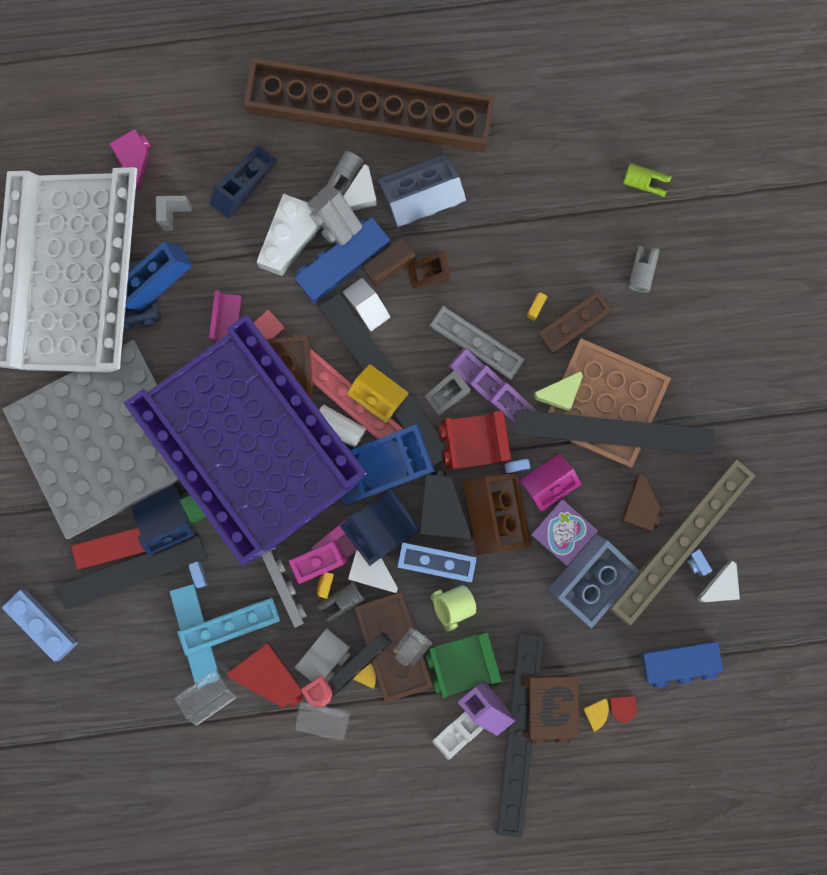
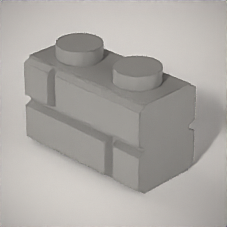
(334, 215)

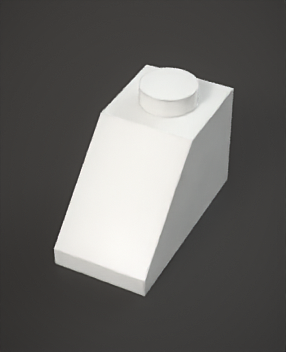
(374, 575)

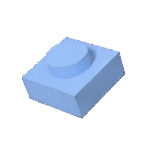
(698, 563)

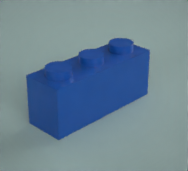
(155, 275)
(682, 663)

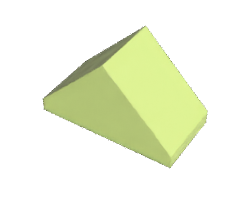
(560, 393)

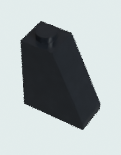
(441, 509)

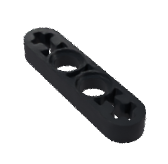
(358, 663)

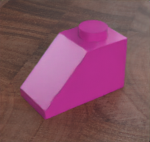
(133, 152)

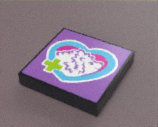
(564, 532)

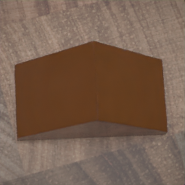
(429, 271)

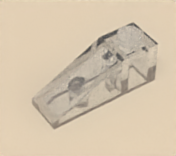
(411, 647)

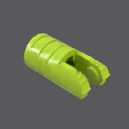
(640, 178)

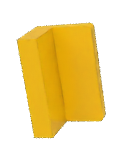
(377, 393)

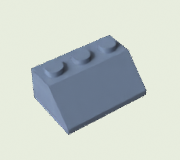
(422, 190)
(594, 580)

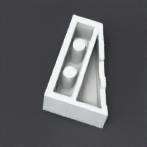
(287, 235)

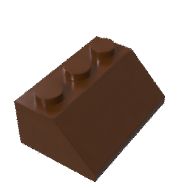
(497, 513)

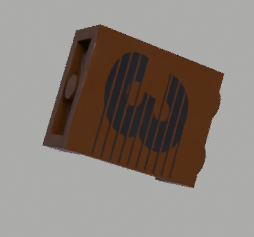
(552, 708)

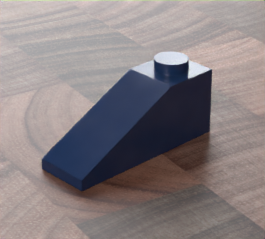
(241, 182)

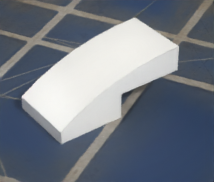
(456, 735)

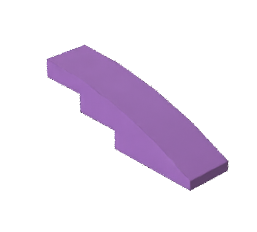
(489, 385)

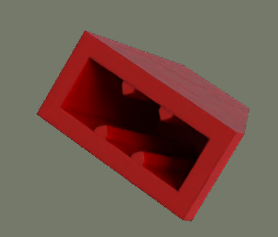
(268, 677)

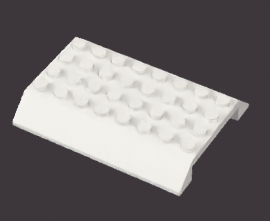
(65, 270)

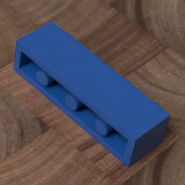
(342, 261)

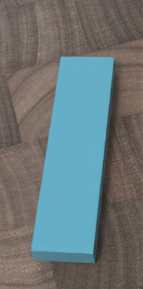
(190, 614)
(228, 626)

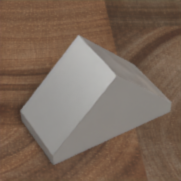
(447, 393)

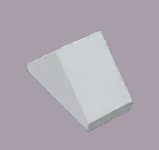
(361, 191)
(366, 304)
(723, 585)

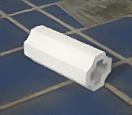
(346, 429)

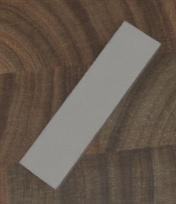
(477, 342)

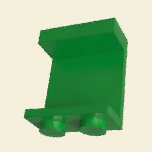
(463, 664)

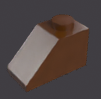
(642, 506)

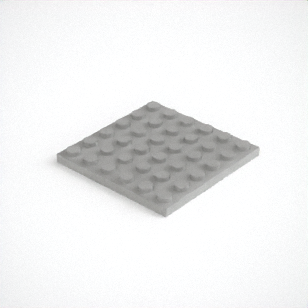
(89, 445)

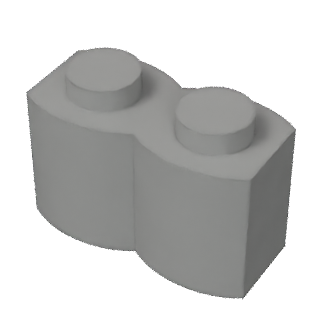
(323, 656)

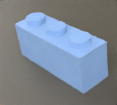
(437, 562)
(40, 625)

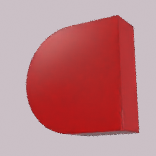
(623, 708)

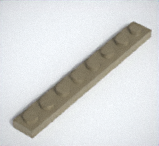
(682, 542)

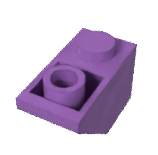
(487, 709)

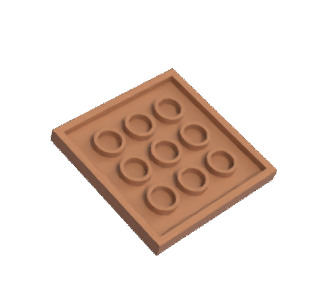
(613, 390)

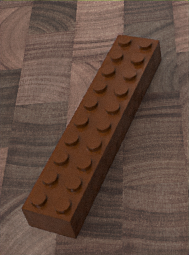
(368, 104)

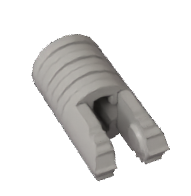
(346, 169)
(642, 272)

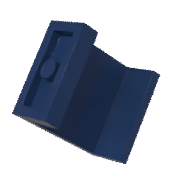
(161, 520)
(380, 527)

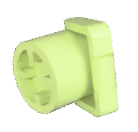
(453, 606)

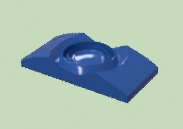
(390, 463)

